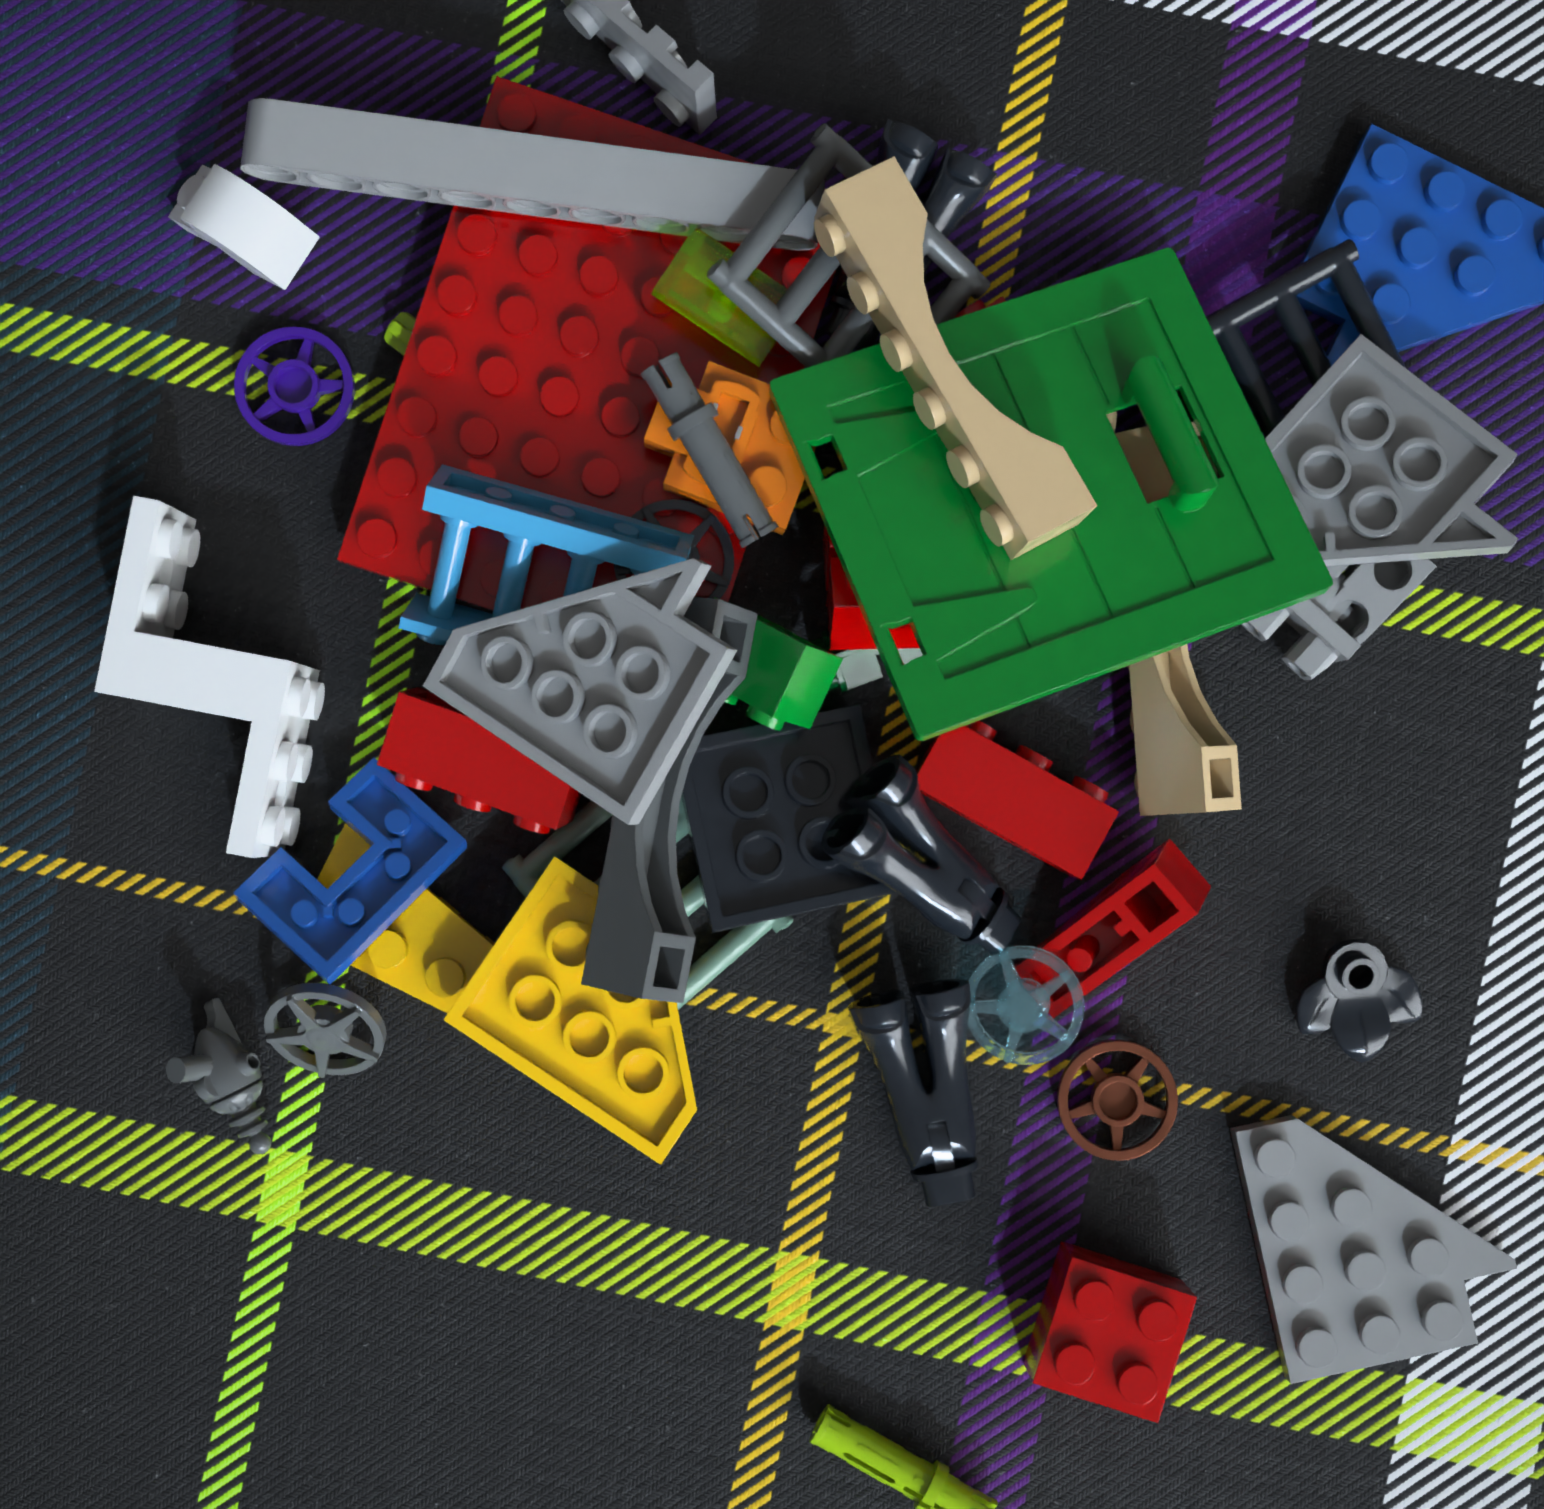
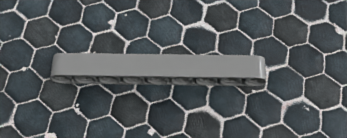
(516, 172)

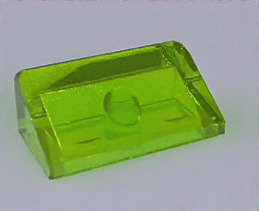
(701, 301)

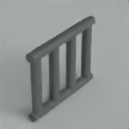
(780, 319)

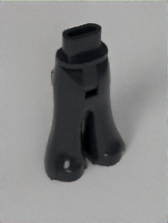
(952, 194)
(909, 851)
(933, 1120)

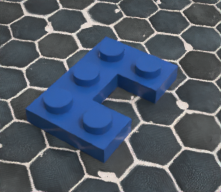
(340, 922)

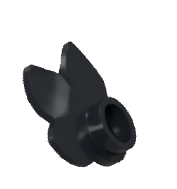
(1360, 1008)

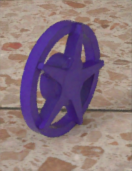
(294, 386)

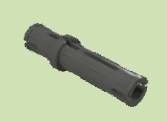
(708, 449)

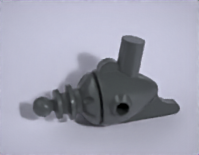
(225, 1076)

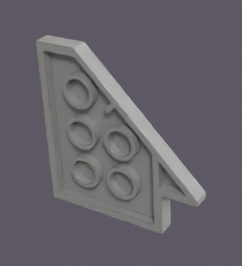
(592, 682)

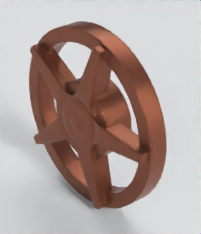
(1117, 1100)

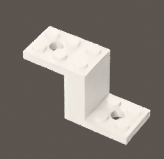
(150, 666)

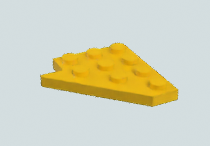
(590, 1046)

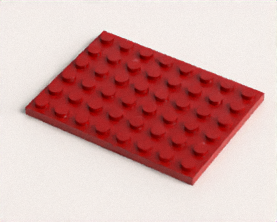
(535, 371)

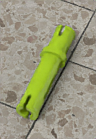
(891, 1464)

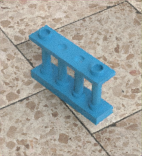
(526, 521)

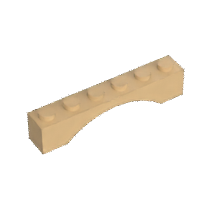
(1017, 477)
(1179, 746)

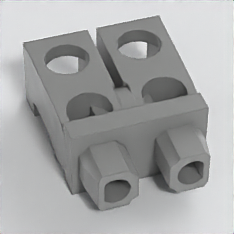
(1343, 616)

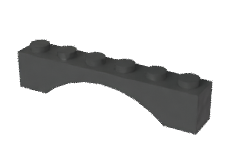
(640, 925)

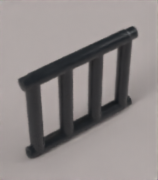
(1281, 297)

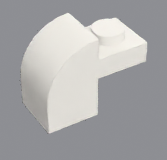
(243, 224)

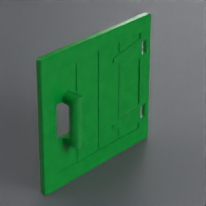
(1117, 582)

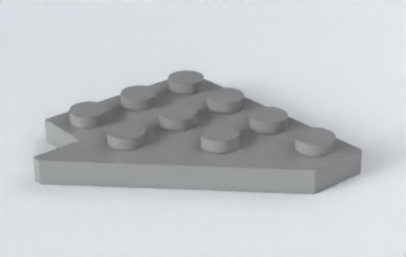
(1388, 466)
(1352, 1257)

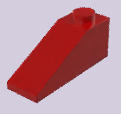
(1122, 922)

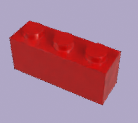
(444, 748)
(1017, 797)

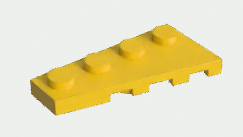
(426, 949)

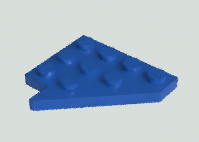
(1431, 245)

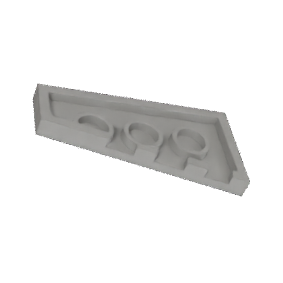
(681, 91)

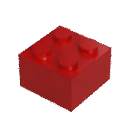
(1109, 1332)

